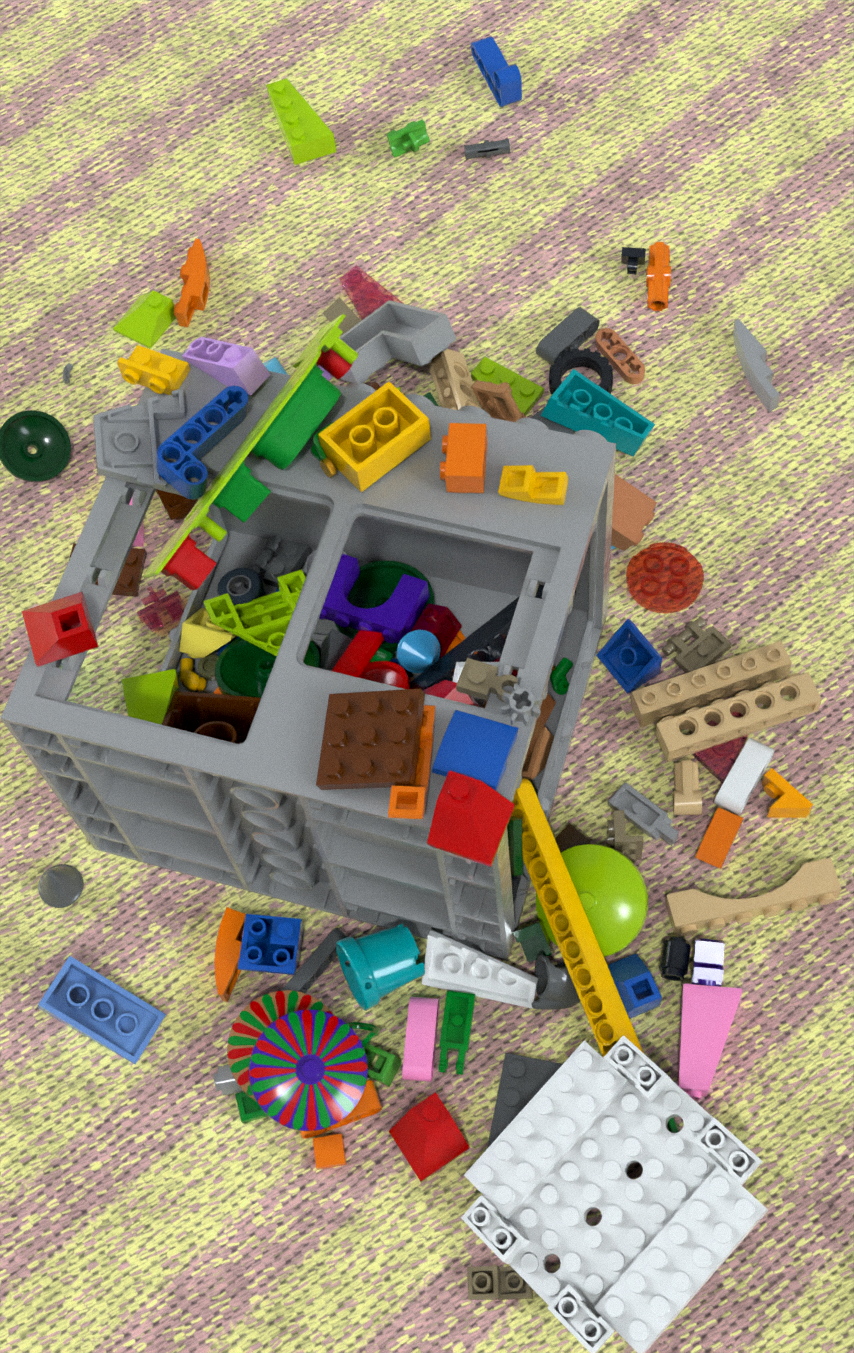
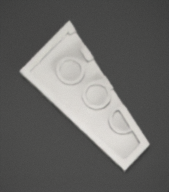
(466, 970)

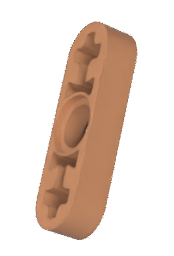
(619, 346)

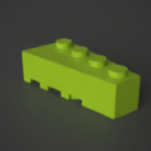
(300, 125)

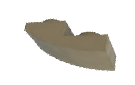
(339, 308)
(496, 1284)

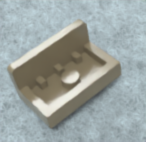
(616, 837)

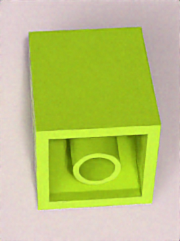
(150, 695)

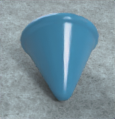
(418, 651)

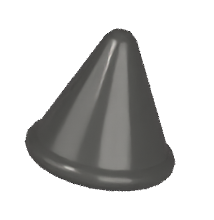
(60, 885)

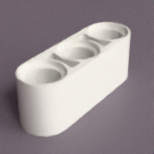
(744, 776)

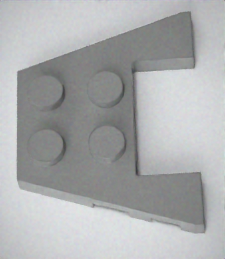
(128, 443)

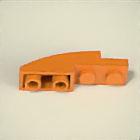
(196, 284)

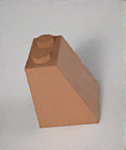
(630, 514)

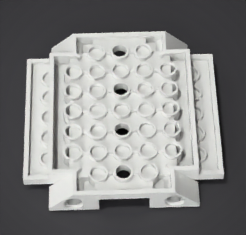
(656, 1231)

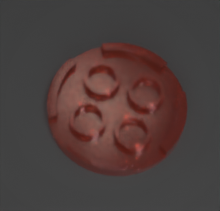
(664, 578)

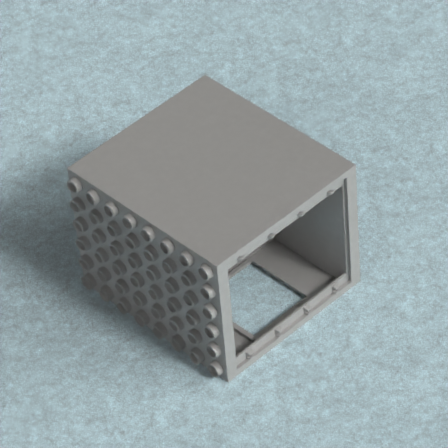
(254, 807)

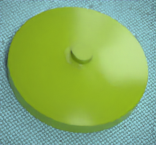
(609, 892)

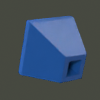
(271, 944)
(635, 985)

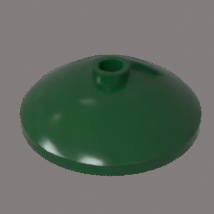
(37, 431)

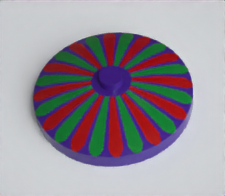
(308, 1070)

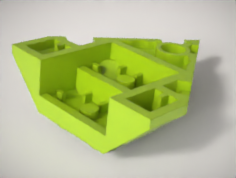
(264, 618)

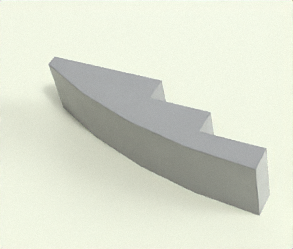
(752, 359)

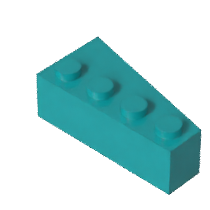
(586, 406)

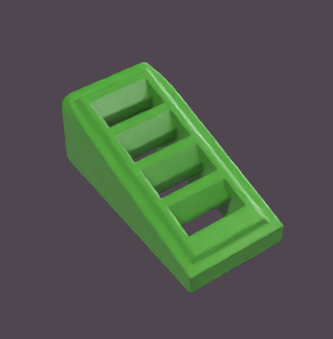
(385, 1067)

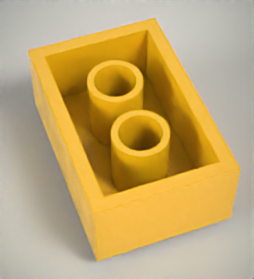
(375, 436)

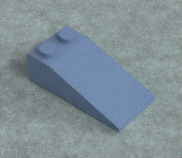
(101, 1010)

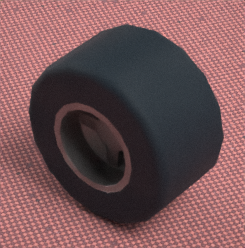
(241, 585)

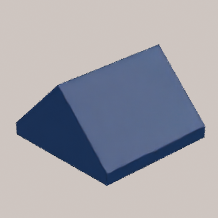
(630, 657)

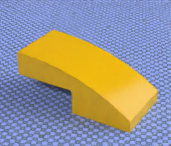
(527, 485)

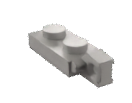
(643, 814)

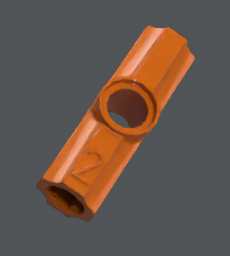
(658, 276)

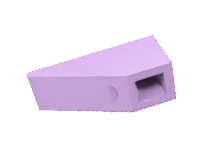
(228, 363)

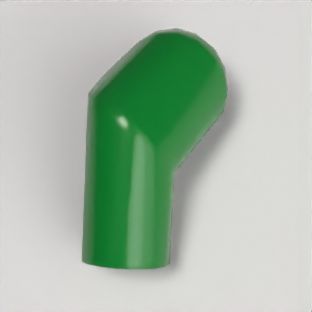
(558, 676)

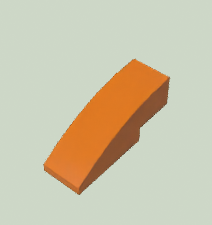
(228, 952)

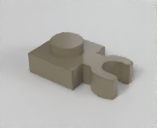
(482, 679)

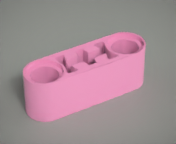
(420, 1039)

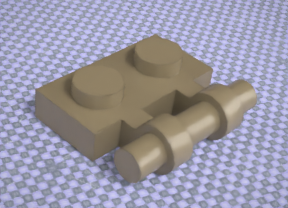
(702, 651)

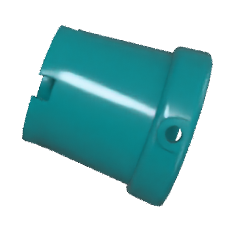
(379, 963)

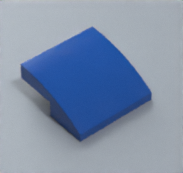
(475, 748)

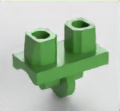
(408, 138)

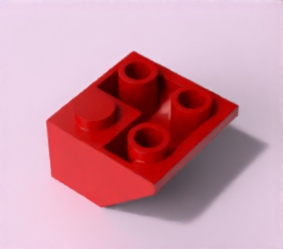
(59, 629)

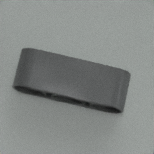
(568, 335)

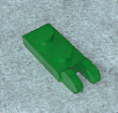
(456, 1028)

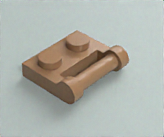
(492, 397)

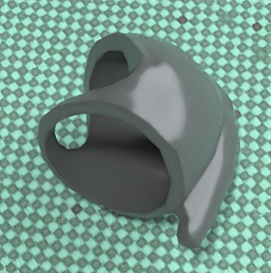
(554, 986)

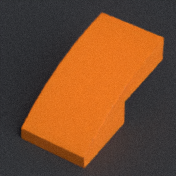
(719, 837)

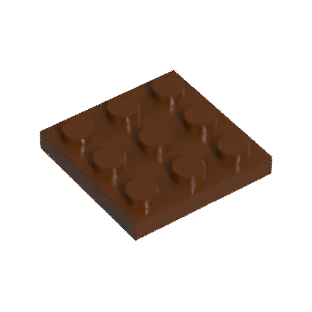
(371, 739)

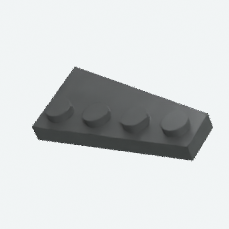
(518, 1084)

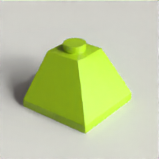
(147, 319)

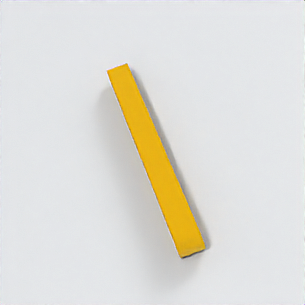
(570, 924)

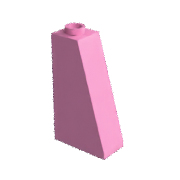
(703, 1033)

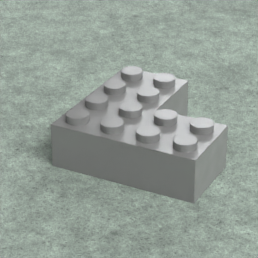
(396, 333)

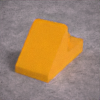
(790, 801)

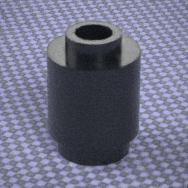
(674, 959)

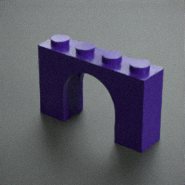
(392, 618)

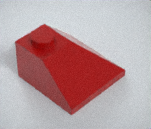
(469, 819)
(428, 1137)

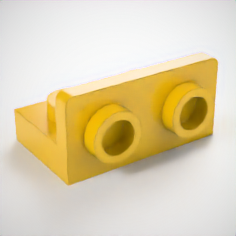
(153, 370)

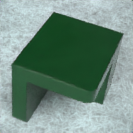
(534, 941)

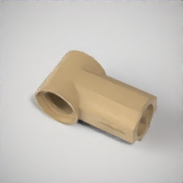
(687, 796)

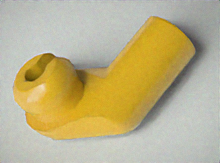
(189, 678)

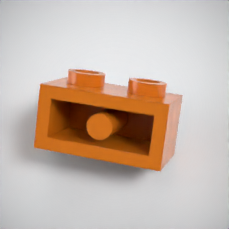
(465, 458)

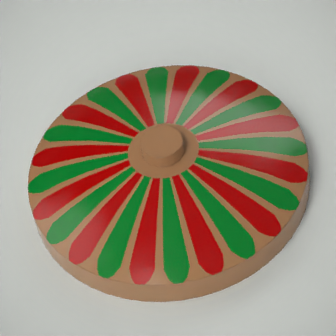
(254, 1021)

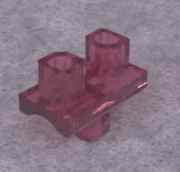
(149, 614)

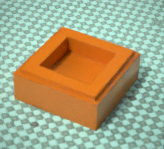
(329, 1151)

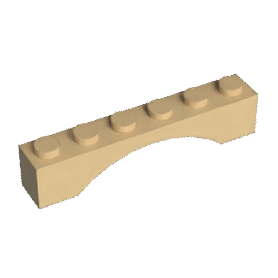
(696, 910)

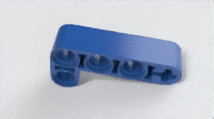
(502, 79)
(206, 436)

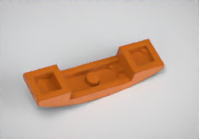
(411, 801)

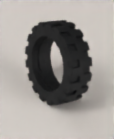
(581, 358)

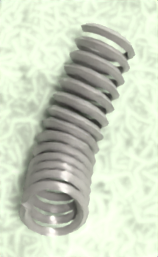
(66, 371)

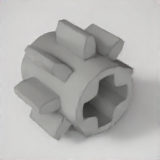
(525, 712)

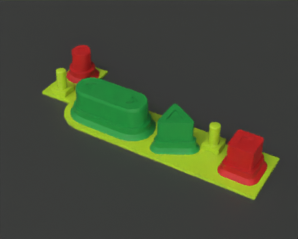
(276, 437)

